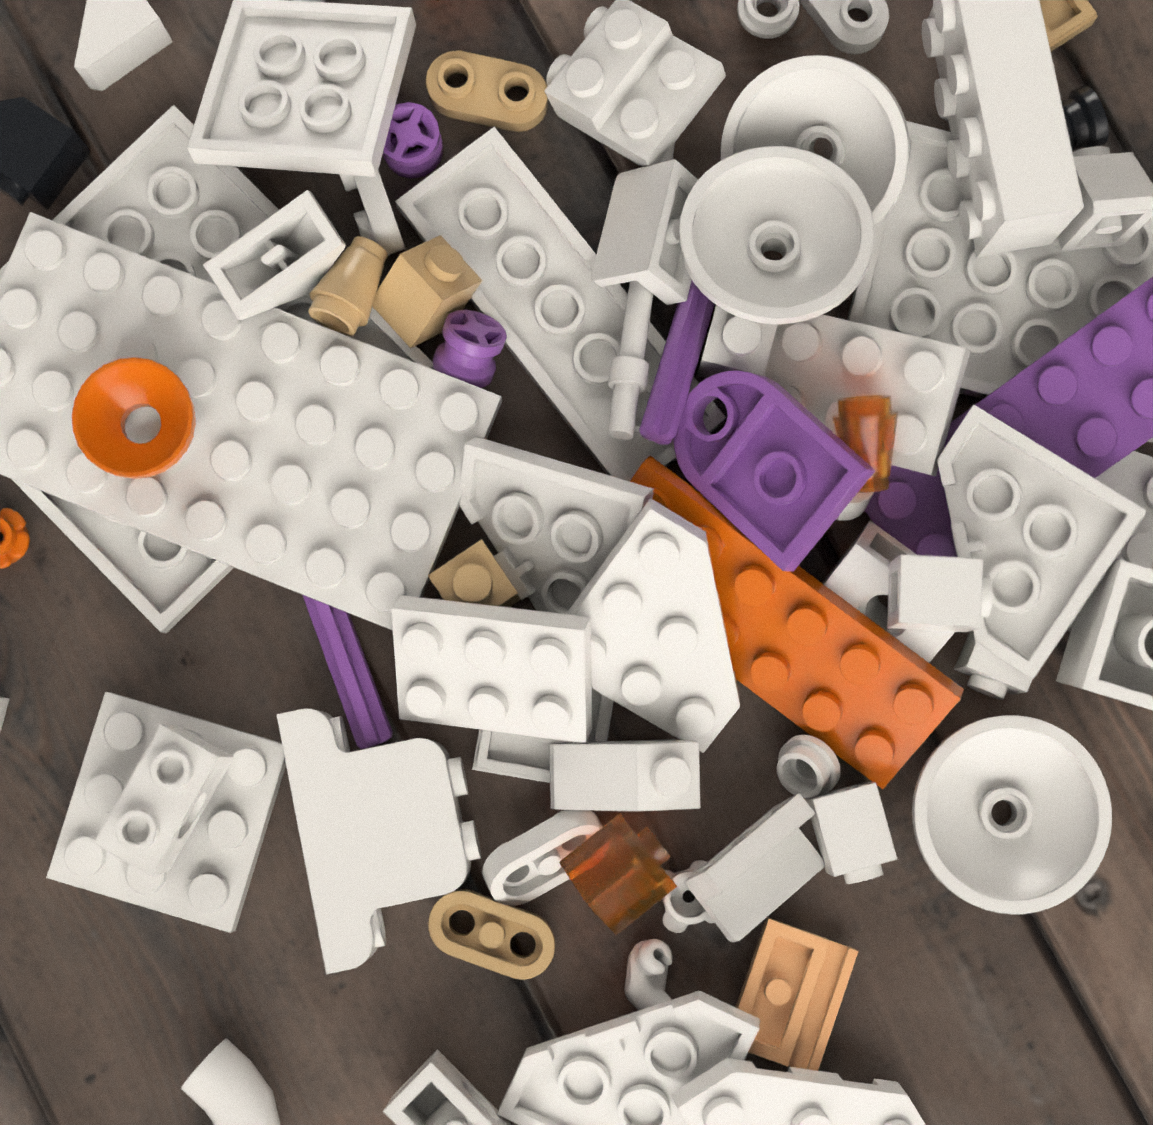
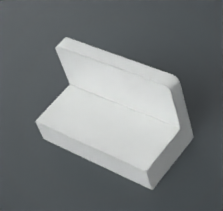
(644, 230)
(758, 869)

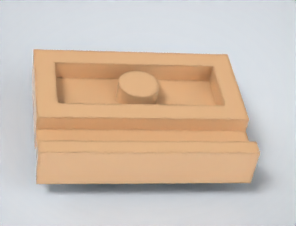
(795, 993)

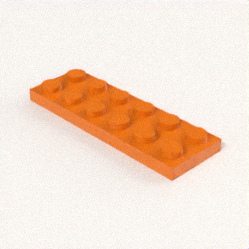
(812, 648)

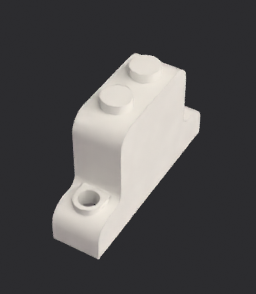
(372, 828)

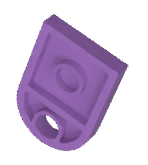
(769, 466)

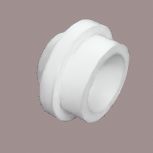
(768, 26)
(807, 766)

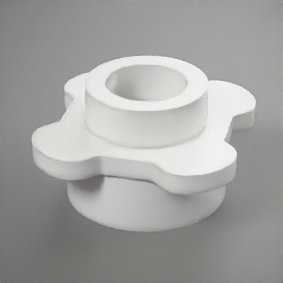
(677, 911)

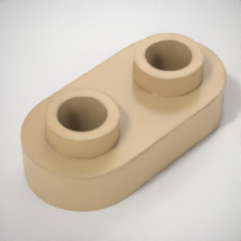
(484, 94)
(491, 937)

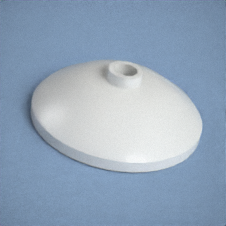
(832, 101)
(782, 204)
(1055, 824)

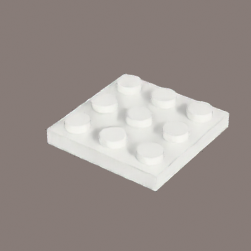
(303, 86)
(222, 850)

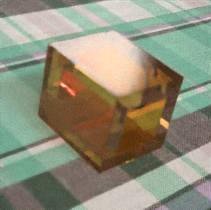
(619, 872)

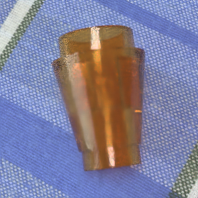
(870, 431)

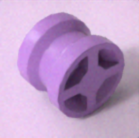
(409, 127)
(470, 347)

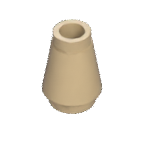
(349, 288)

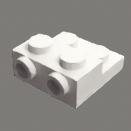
(632, 82)

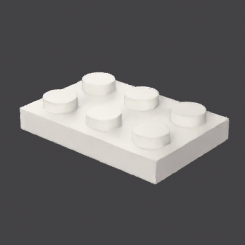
(844, 359)
(493, 668)

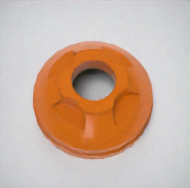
(108, 400)

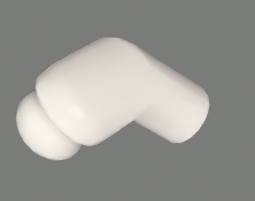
(647, 973)

